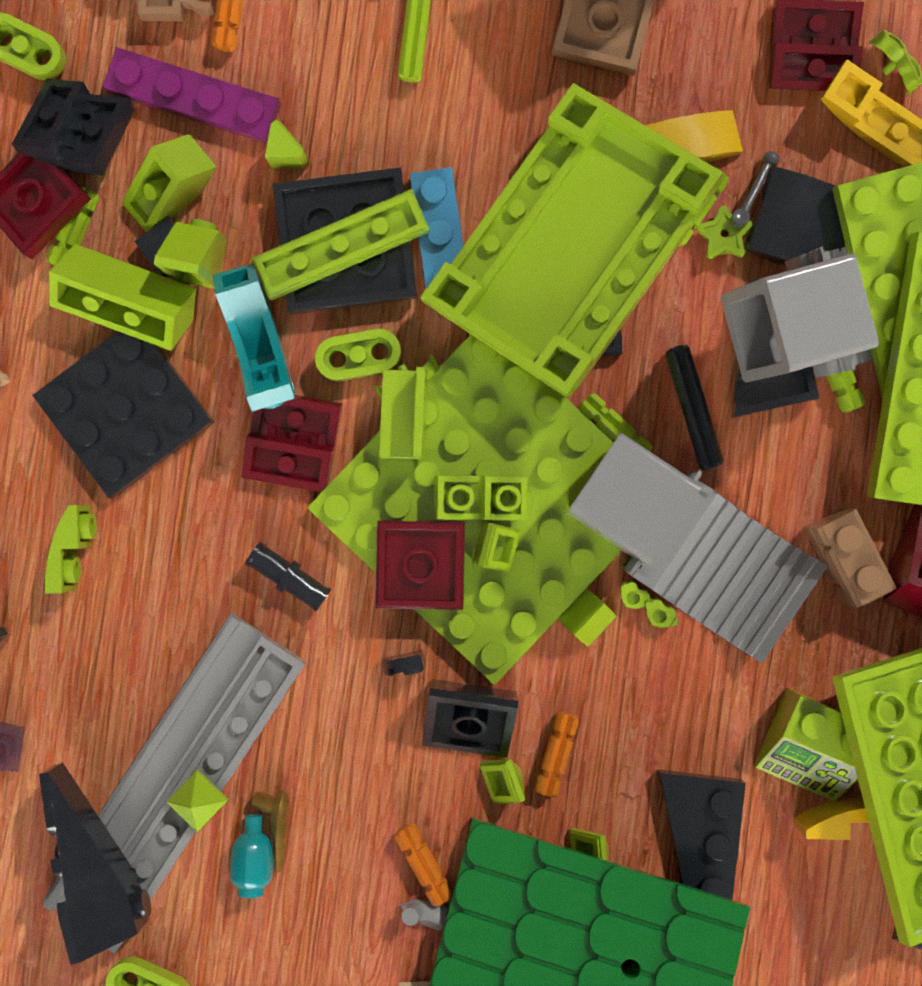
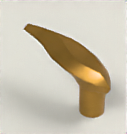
(279, 820)

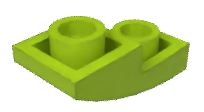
(480, 497)
(73, 532)

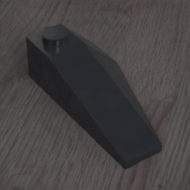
(99, 883)

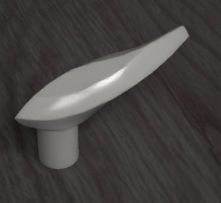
(424, 913)

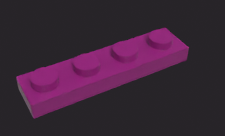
(191, 95)

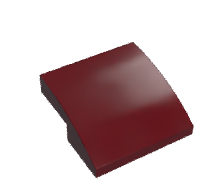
(812, 42)
(293, 443)

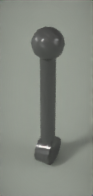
(741, 216)

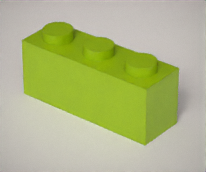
(121, 296)

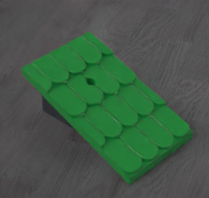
(573, 919)

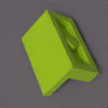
(403, 414)

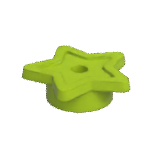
(715, 242)

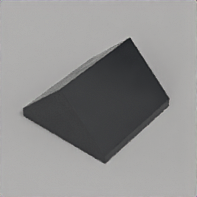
(470, 718)

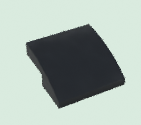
(73, 127)
(794, 217)

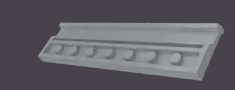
(203, 729)

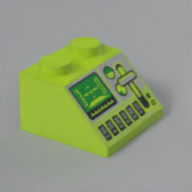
(808, 747)

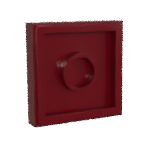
(36, 202)
(420, 565)

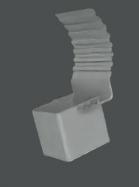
(802, 318)
(697, 547)

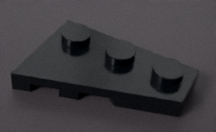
(772, 391)
(704, 827)

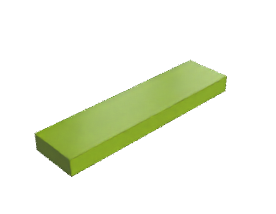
(340, 245)

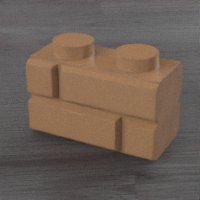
(851, 557)

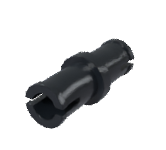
(287, 576)

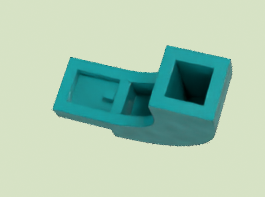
(255, 337)

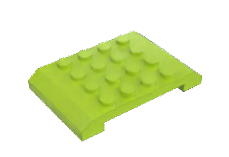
(574, 240)

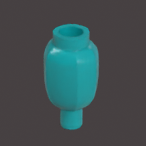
(251, 859)

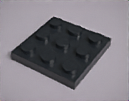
(317, 202)
(123, 410)

